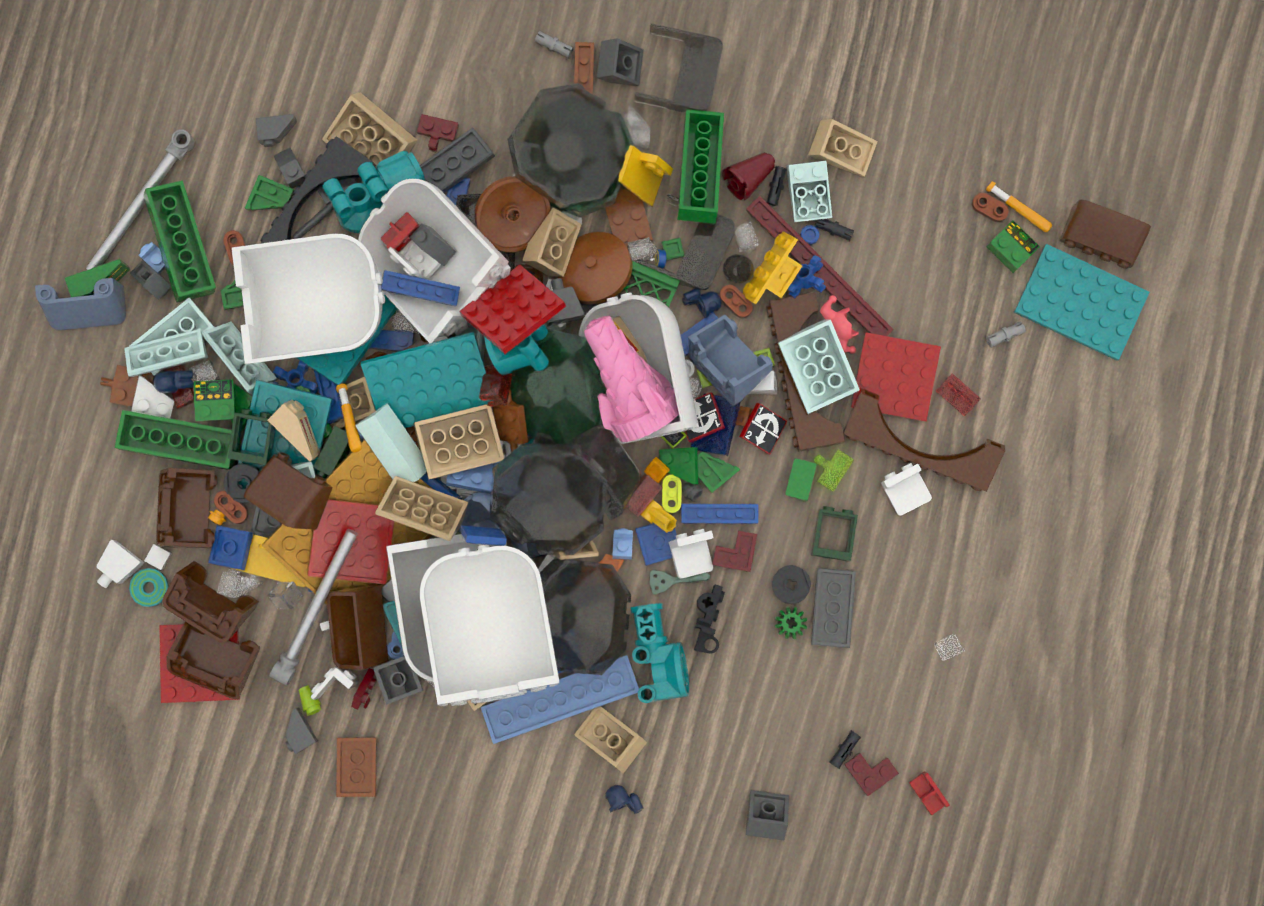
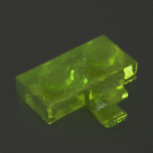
(834, 469)

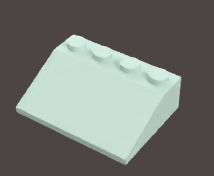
(818, 365)

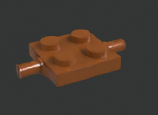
(124, 386)
(511, 423)

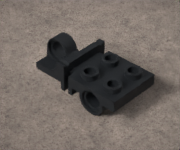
(711, 614)

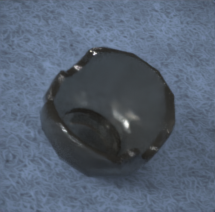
(738, 268)

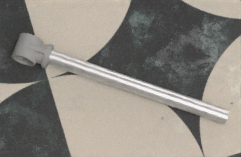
(175, 152)
(284, 669)

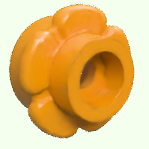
(217, 517)

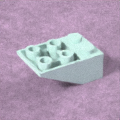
(809, 191)

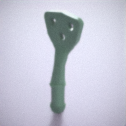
(670, 580)

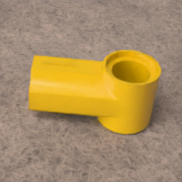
(655, 514)

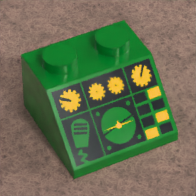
(1012, 246)
(214, 400)

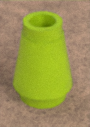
(308, 704)

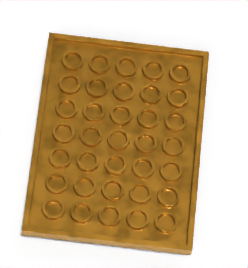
(355, 479)

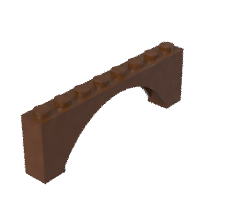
(810, 429)
(969, 467)

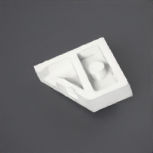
(150, 401)

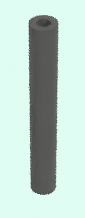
(313, 221)

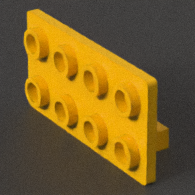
(643, 174)
(775, 271)
(264, 564)

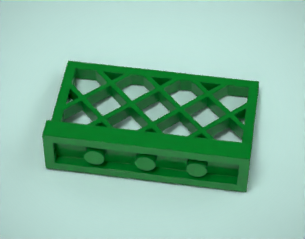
(654, 278)

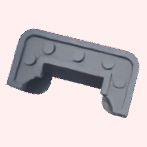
(101, 309)
(727, 360)

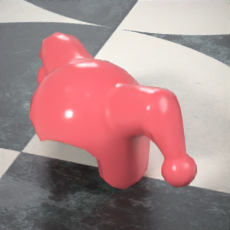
(840, 323)

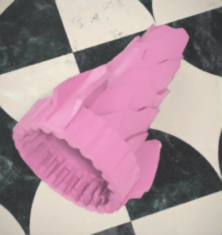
(637, 395)

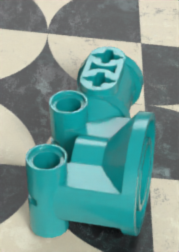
(375, 185)
(521, 355)
(666, 660)

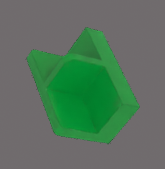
(800, 479)

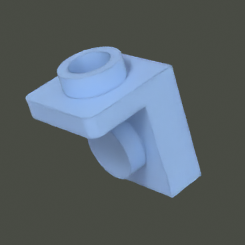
(152, 256)
(622, 544)

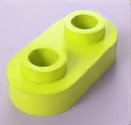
(671, 493)

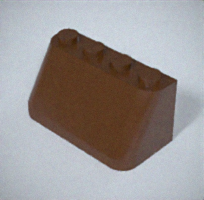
(1105, 233)
(357, 627)

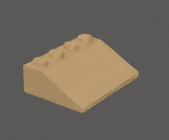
(369, 130)
(458, 441)
(422, 508)

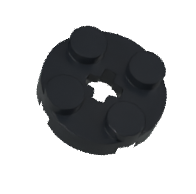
(236, 474)
(796, 574)

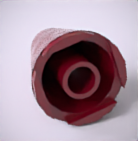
(748, 174)

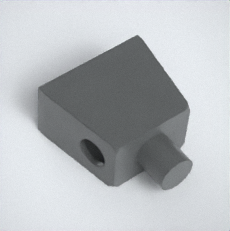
(573, 309)

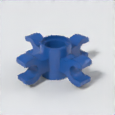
(808, 281)
(296, 373)

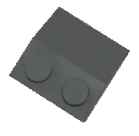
(620, 62)
(397, 680)
(767, 815)

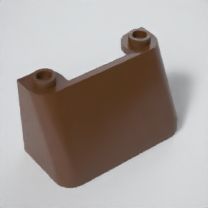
(289, 494)
(184, 508)
(203, 607)
(211, 663)

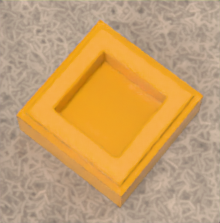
(657, 470)

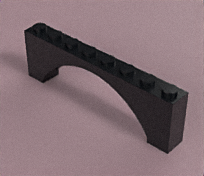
(337, 162)

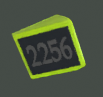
(673, 440)

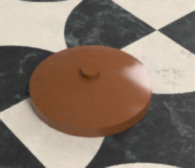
(510, 213)
(598, 267)

